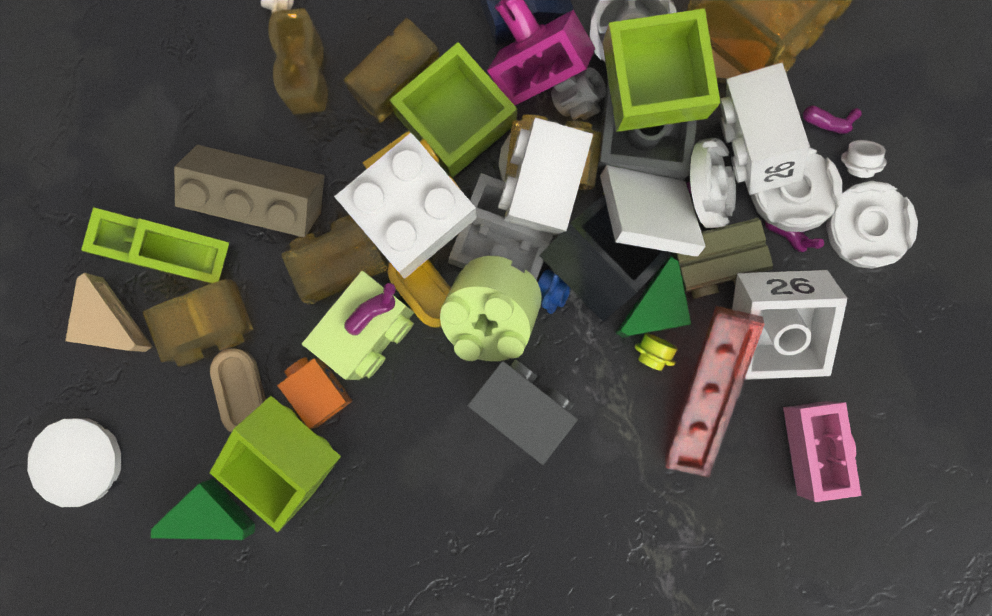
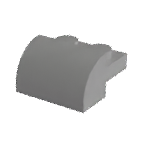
(494, 237)

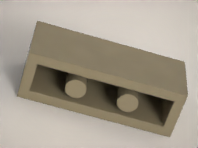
(248, 190)

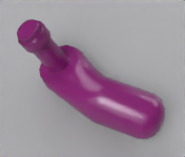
(827, 121)
(797, 239)
(369, 309)

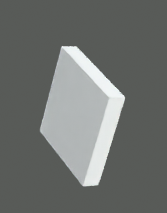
(651, 211)

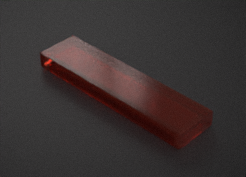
(713, 390)

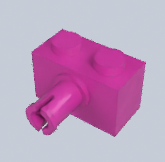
(540, 54)

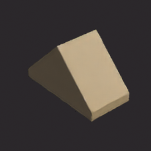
(101, 318)

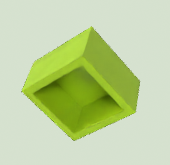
(660, 70)
(454, 109)
(274, 463)

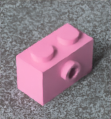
(822, 451)

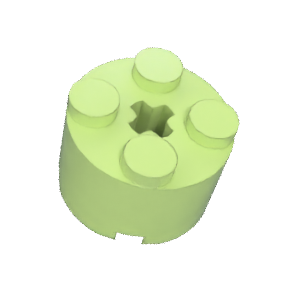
(490, 310)

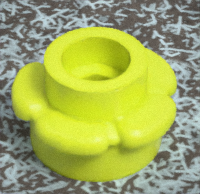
(656, 352)

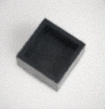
(598, 267)

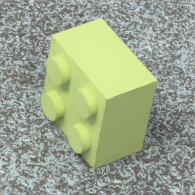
(360, 354)

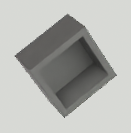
(524, 412)

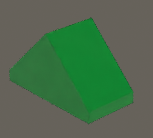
(660, 305)
(205, 514)

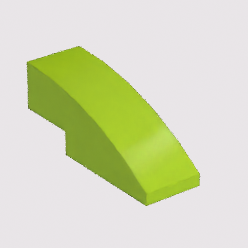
(154, 246)

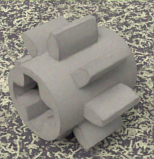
(579, 94)

